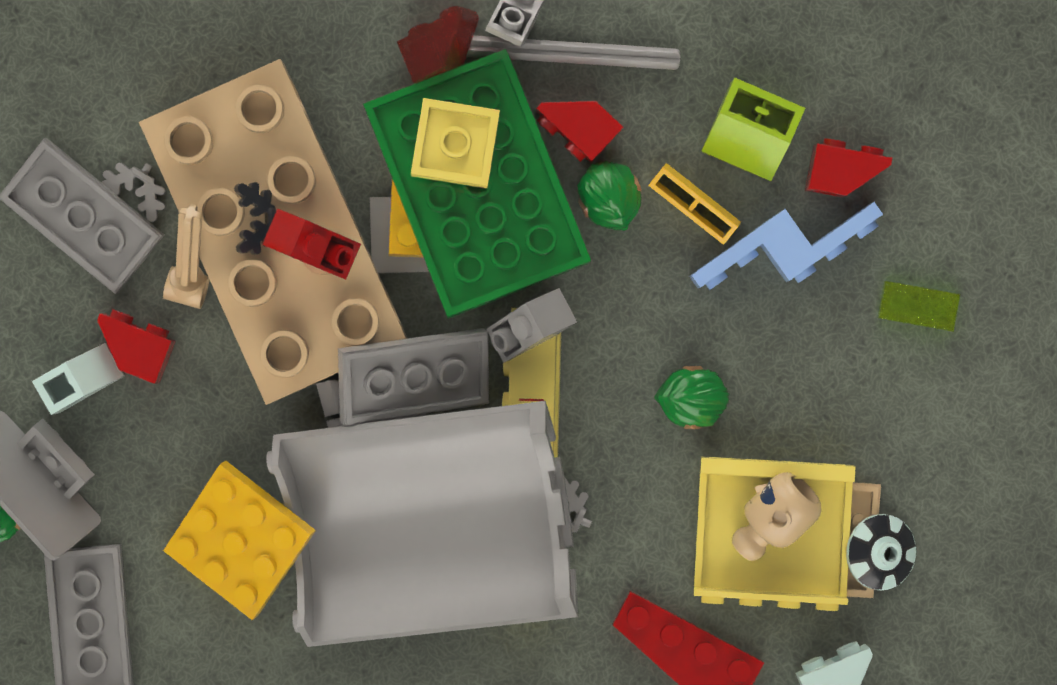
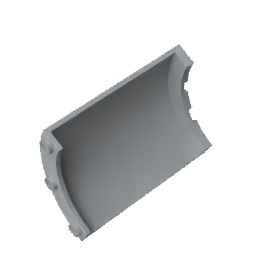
(428, 524)

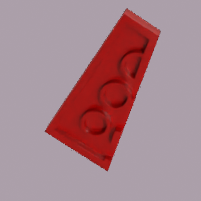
(683, 648)

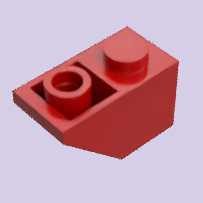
(582, 124)
(842, 170)
(311, 244)
(136, 349)

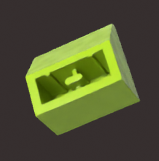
(752, 129)

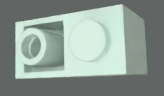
(77, 379)
(844, 669)

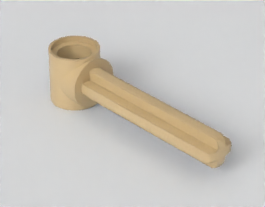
(186, 280)

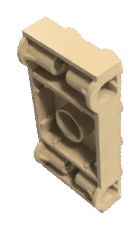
(278, 307)

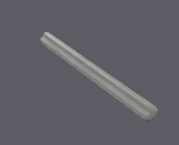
(579, 53)

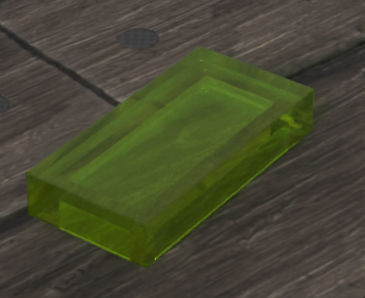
(918, 306)

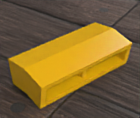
(700, 197)

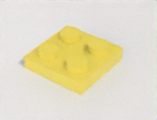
(455, 143)

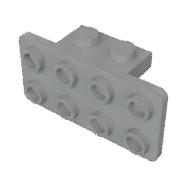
(42, 487)

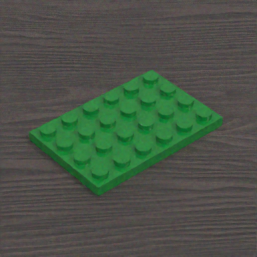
(473, 237)

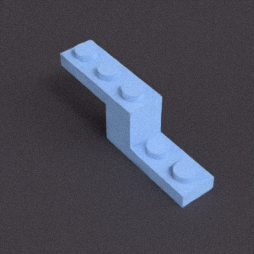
(787, 247)

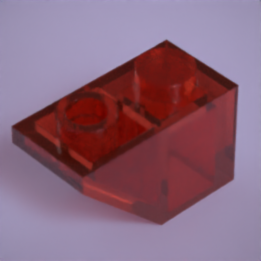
(439, 45)

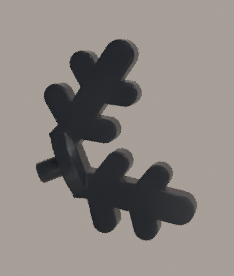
(261, 204)

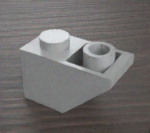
(514, 20)
(531, 325)

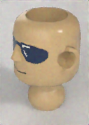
(777, 515)

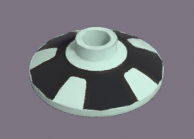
(867, 550)

